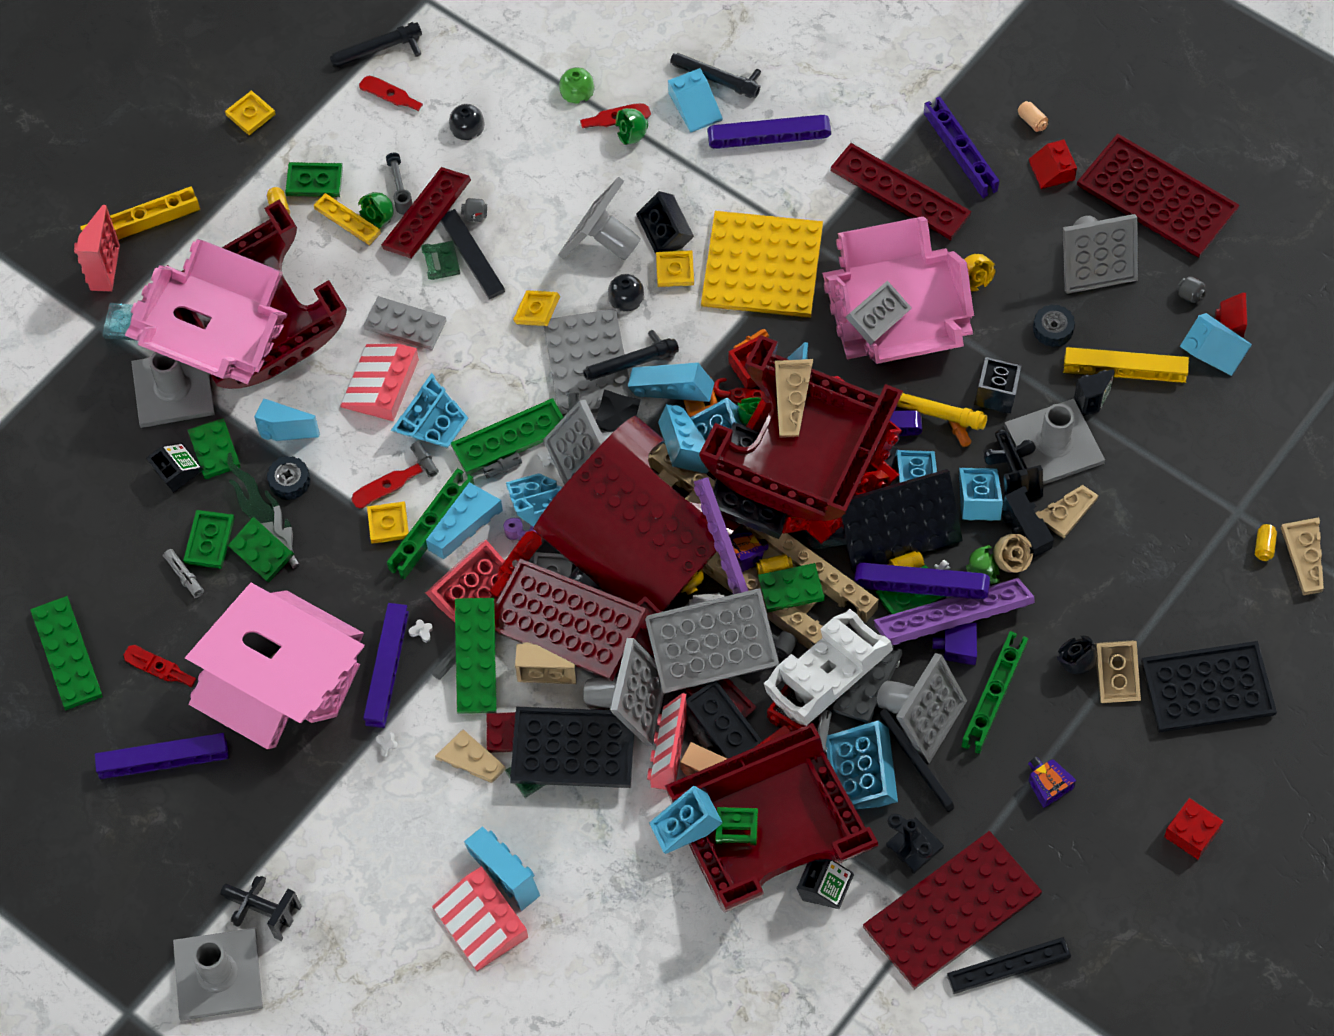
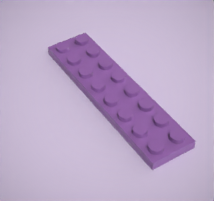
(953, 612)

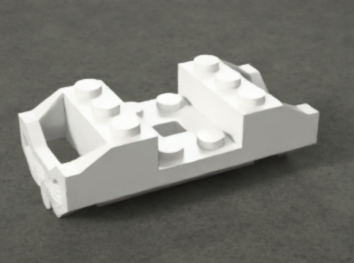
(828, 667)

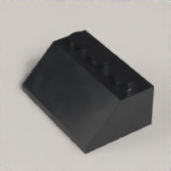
(664, 223)

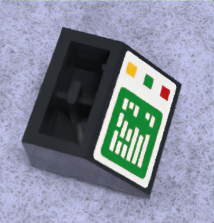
(1093, 391)
(174, 465)
(824, 883)

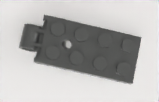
(861, 698)

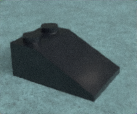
(998, 385)

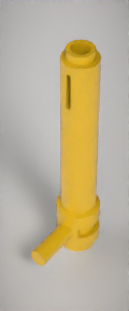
(965, 417)

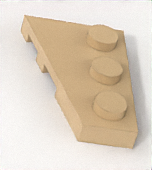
(1067, 512)
(471, 756)

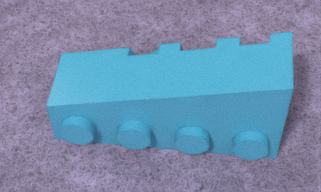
(682, 439)
(503, 867)

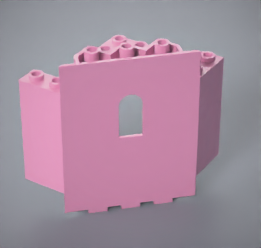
(928, 280)
(221, 287)
(300, 681)

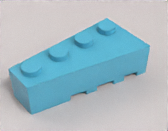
(672, 382)
(465, 516)

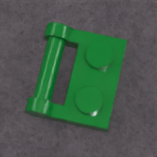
(737, 820)

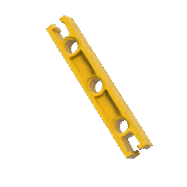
(154, 213)
(1126, 364)

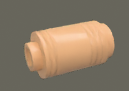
(1033, 116)

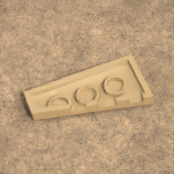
(791, 391)
(1305, 552)

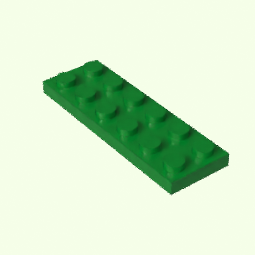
(506, 436)
(66, 653)
(475, 655)

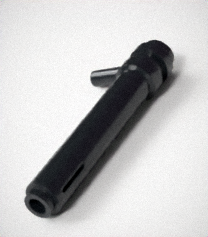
(401, 35)
(739, 84)
(657, 351)

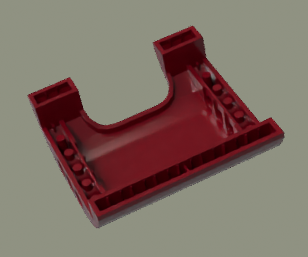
(306, 326)
(808, 473)
(628, 523)
(800, 815)

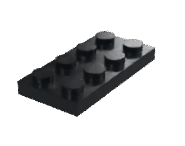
(722, 720)

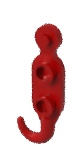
(737, 394)

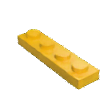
(347, 219)

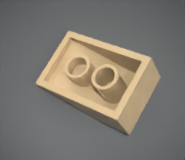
(539, 665)
(1118, 671)

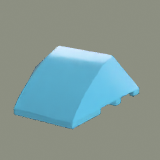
(432, 416)
(532, 496)

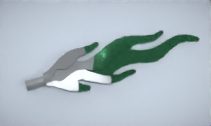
(256, 507)

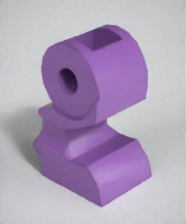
(514, 528)

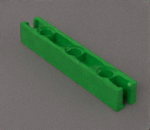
(416, 538)
(990, 703)

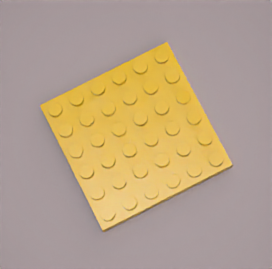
(762, 264)

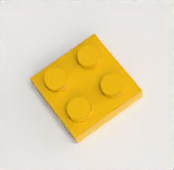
(250, 112)
(675, 268)
(536, 308)
(387, 522)

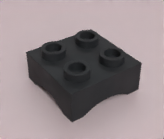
(615, 410)

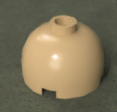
(1012, 553)

